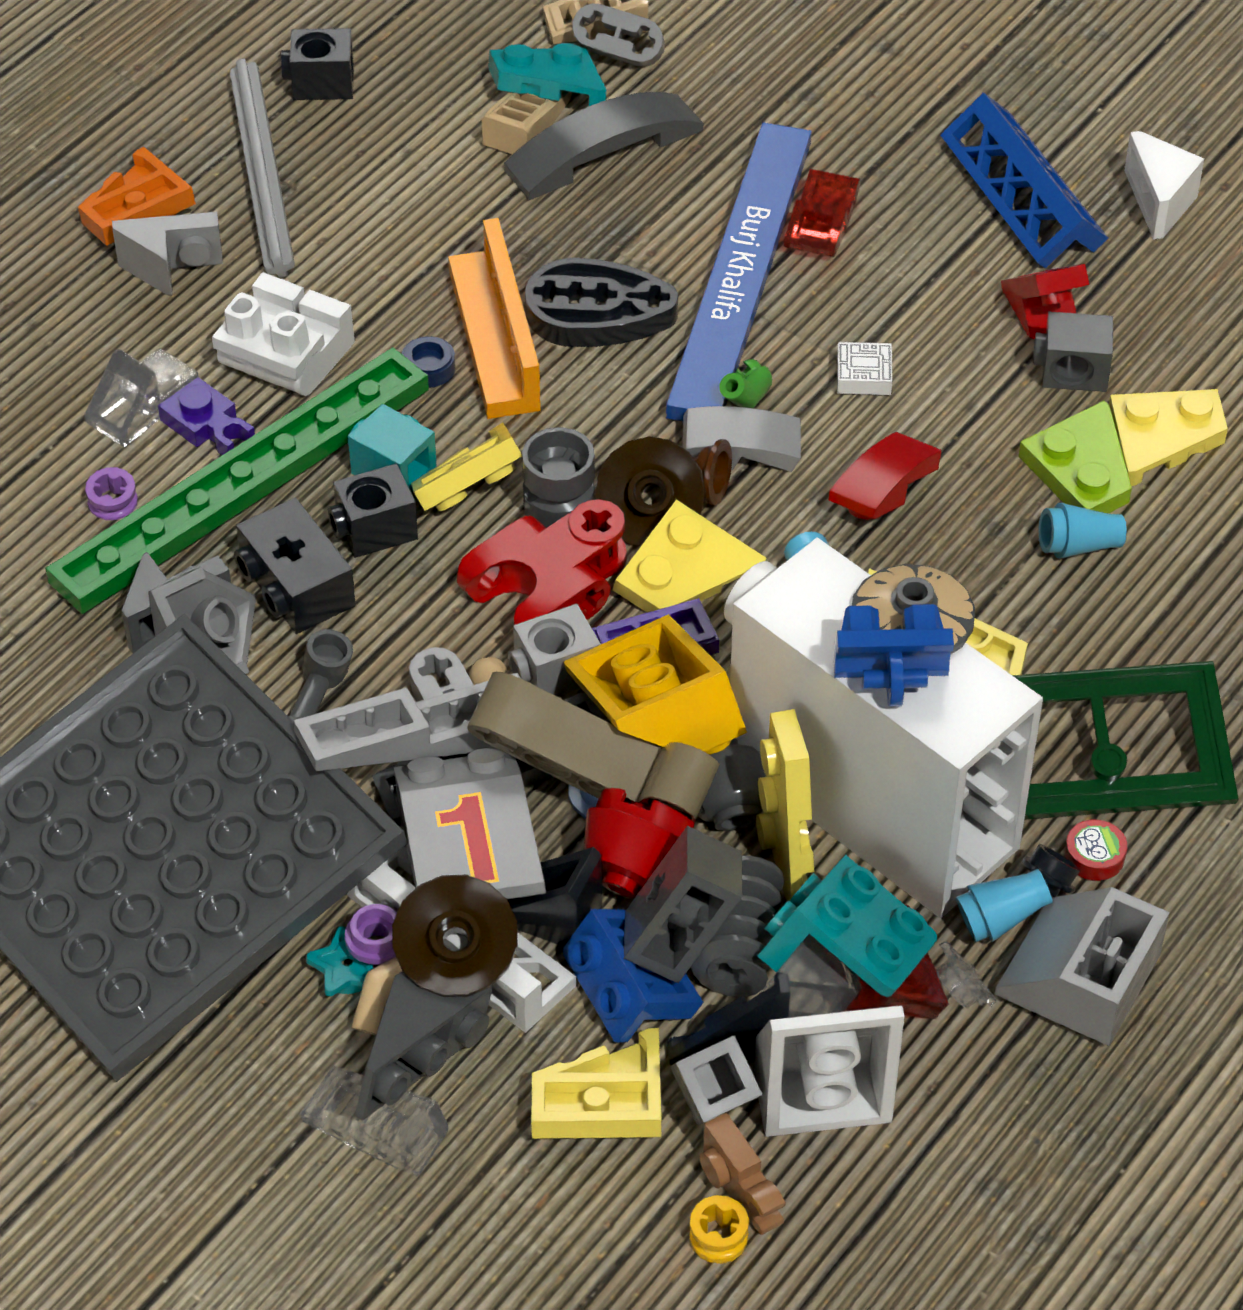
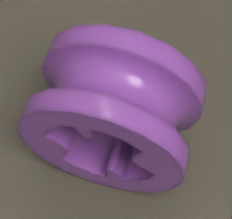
(116, 481)

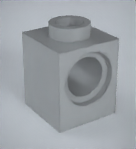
(547, 642)

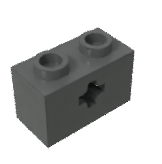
(683, 904)

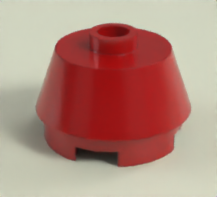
(631, 838)

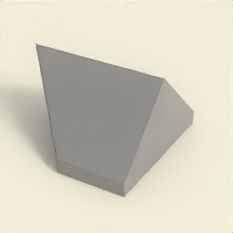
(213, 605)

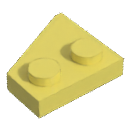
(1166, 427)

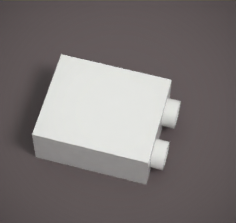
(912, 788)

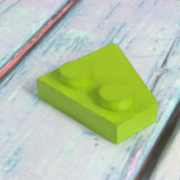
(1081, 460)

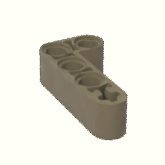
(587, 748)

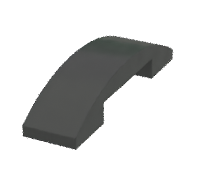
(549, 157)

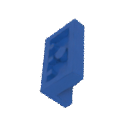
(621, 989)

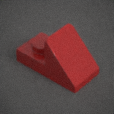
(1041, 292)

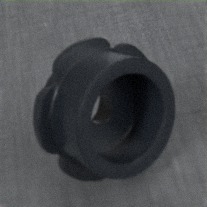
(1054, 867)

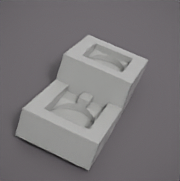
(752, 434)

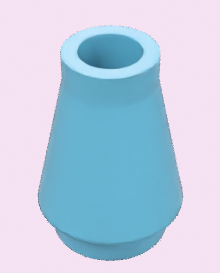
(1078, 530)
(1001, 904)

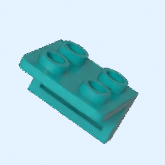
(856, 923)

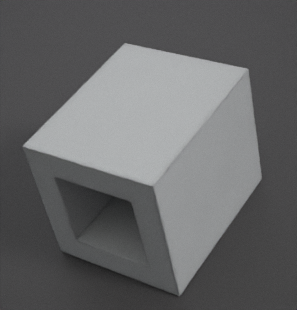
(716, 1080)

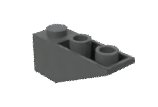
(417, 1039)

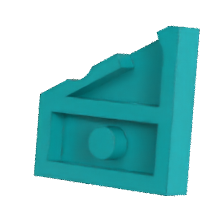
(546, 71)

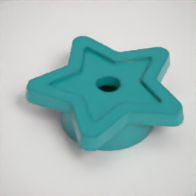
(338, 976)

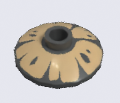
(910, 584)

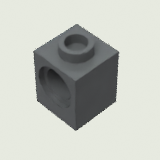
(1075, 351)

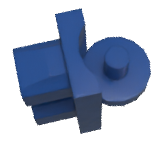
(894, 656)

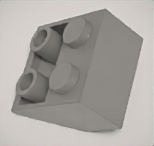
(1086, 960)

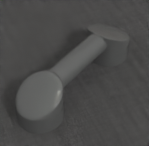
(324, 667)

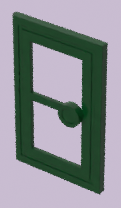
(1112, 793)

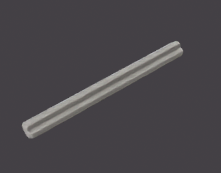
(262, 169)

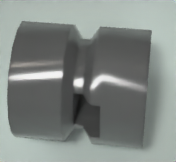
(557, 473)

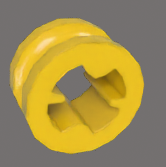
(726, 1213)

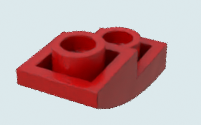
(882, 475)

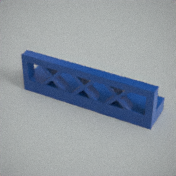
(1036, 172)

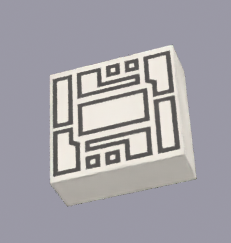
(864, 368)

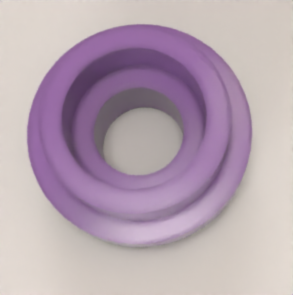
(369, 922)

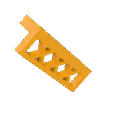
(496, 327)

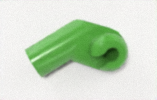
(748, 386)

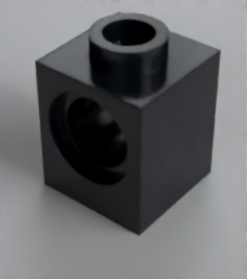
(319, 64)
(374, 511)

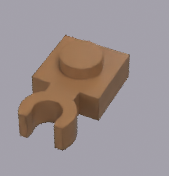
(735, 1166)

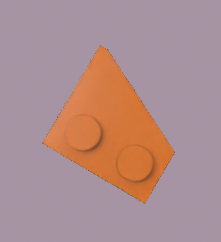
(143, 192)

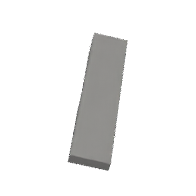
(391, 729)

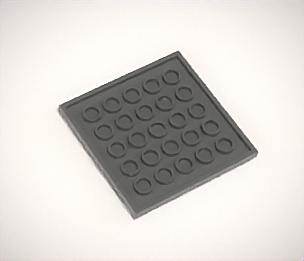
(168, 844)

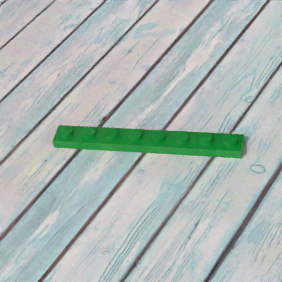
(233, 481)

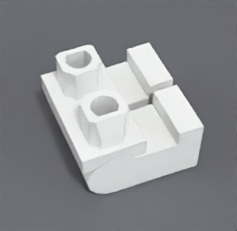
(284, 334)

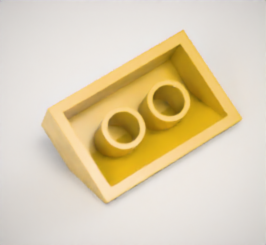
(661, 687)

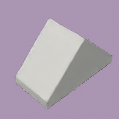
(1162, 180)

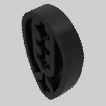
(590, 281)

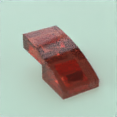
(822, 213)

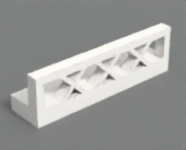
(516, 992)

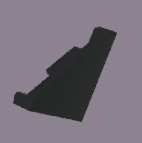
(738, 1018)

